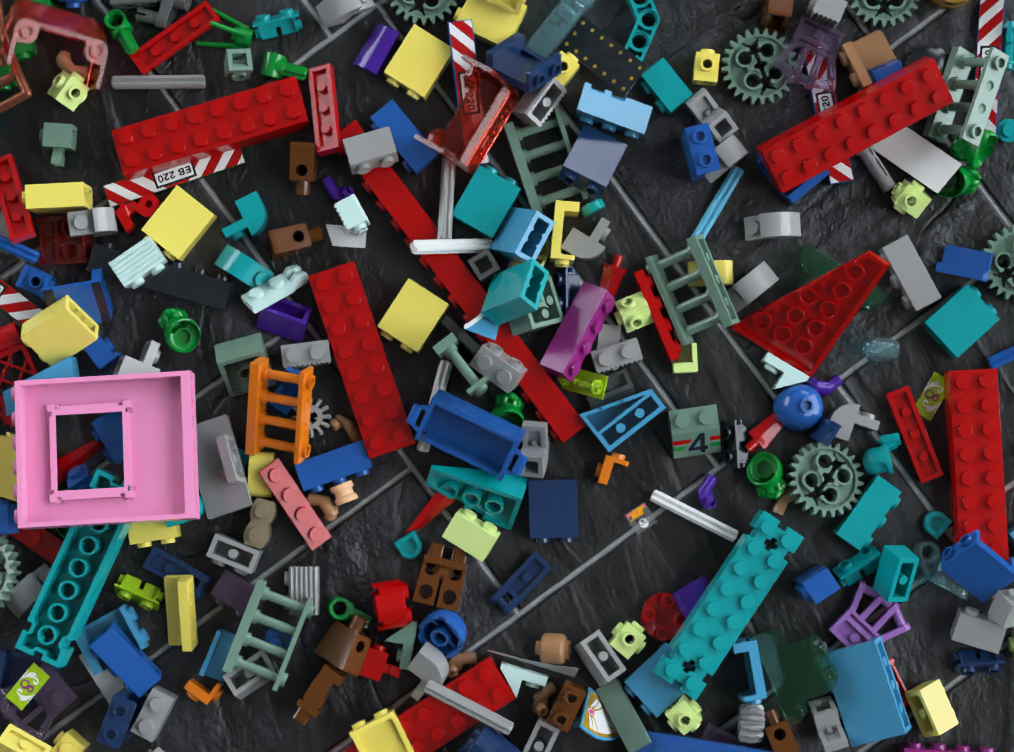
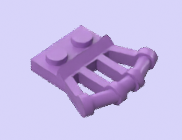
(853, 628)

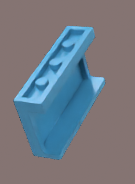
(867, 693)

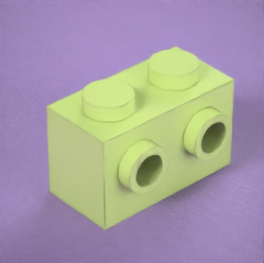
(471, 534)

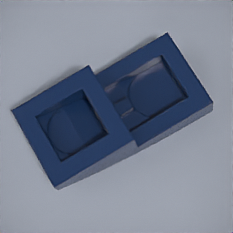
(823, 431)

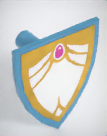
(595, 719)

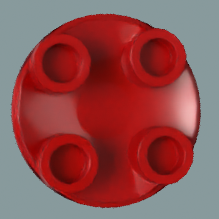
(661, 616)

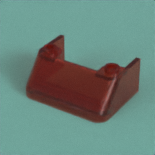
(29, 16)
(476, 120)

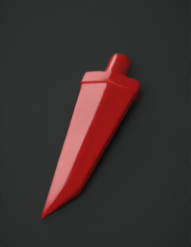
(612, 275)
(763, 433)
(75, 458)
(430, 511)

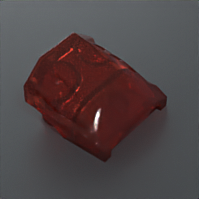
(58, 247)

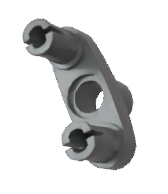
(165, 15)

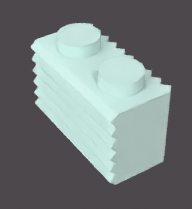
(352, 215)
(138, 263)

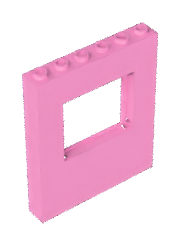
(156, 450)

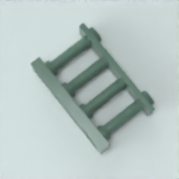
(986, 88)
(523, 157)
(715, 291)
(448, 348)
(244, 638)

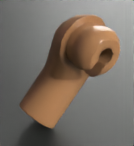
(64, 62)
(340, 421)
(782, 501)
(326, 504)
(458, 661)
(540, 699)

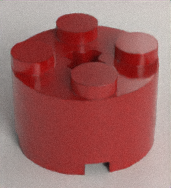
(391, 605)

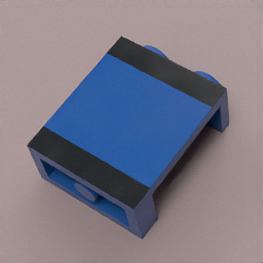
(89, 295)

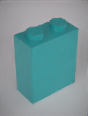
(486, 201)
(515, 292)
(960, 320)

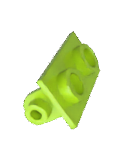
(586, 383)
(130, 590)

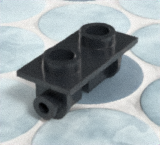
(734, 454)

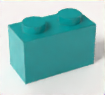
(665, 87)
(895, 573)

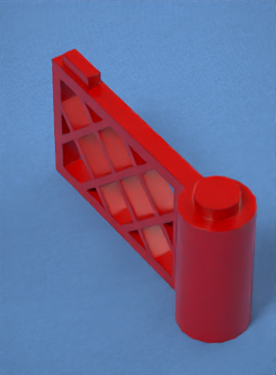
(10, 343)

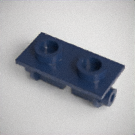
(566, 280)
(969, 664)

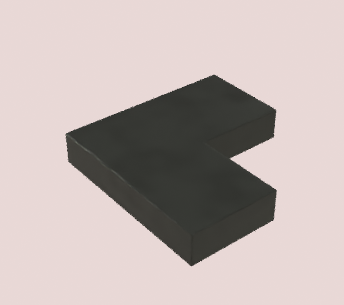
(461, 335)

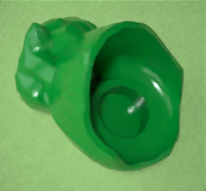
(974, 155)
(963, 181)
(179, 331)
(509, 408)
(766, 474)

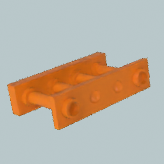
(258, 417)

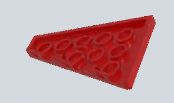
(812, 318)

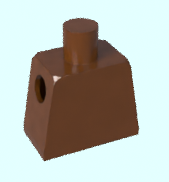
(777, 15)
(303, 154)
(283, 245)
(345, 645)
(773, 722)

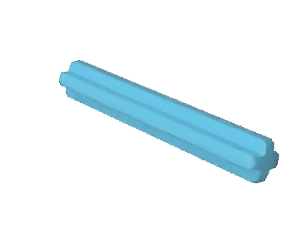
(719, 201)

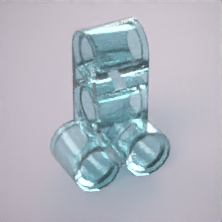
(931, 570)

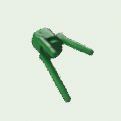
(240, 34)

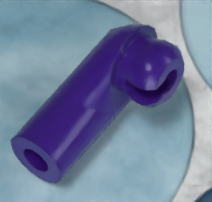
(336, 193)
(825, 388)
(705, 492)

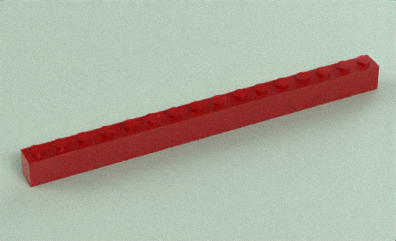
(467, 293)

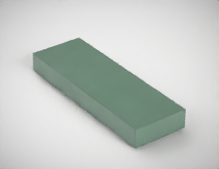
(623, 715)

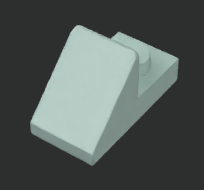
(789, 374)
(515, 675)

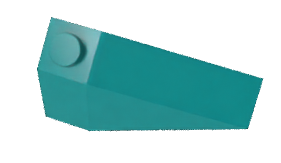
(481, 491)

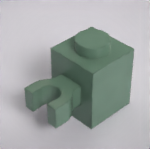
(58, 138)

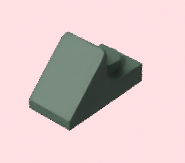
(405, 636)

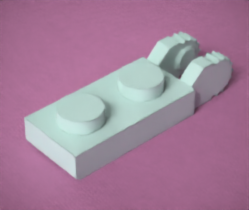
(275, 288)

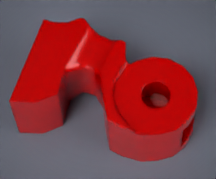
(146, 207)

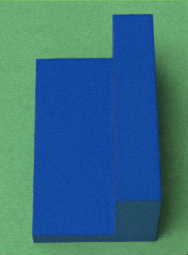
(965, 263)

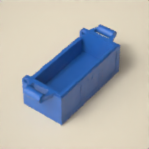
(470, 434)

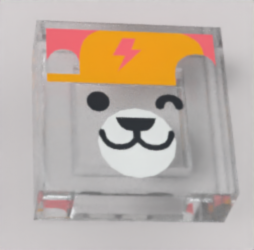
(640, 518)

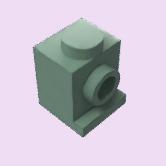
(238, 69)

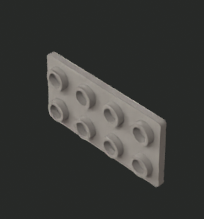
(220, 469)

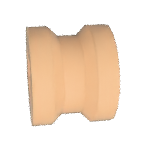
(344, 493)

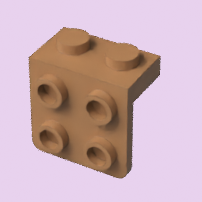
(864, 55)

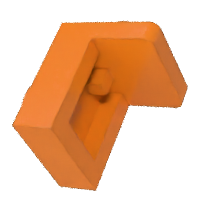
(604, 470)
(199, 692)

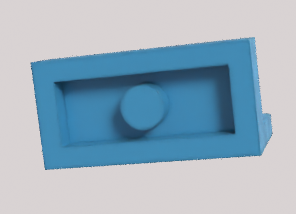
(217, 655)

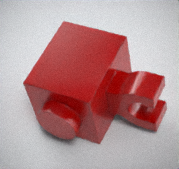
(376, 663)

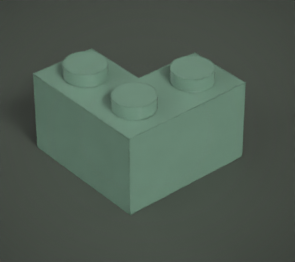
(547, 314)

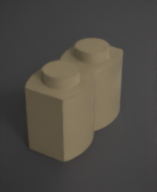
(262, 516)

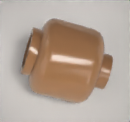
(553, 648)

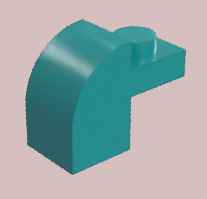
(254, 218)
(243, 267)

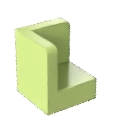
(688, 360)

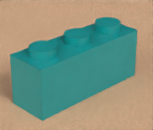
(868, 513)

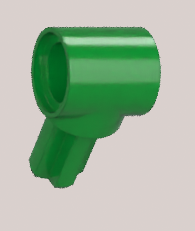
(121, 32)
(276, 67)
(348, 611)

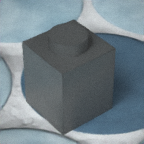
(484, 265)

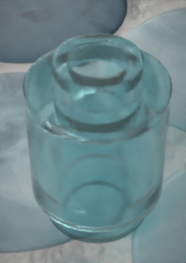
(880, 349)

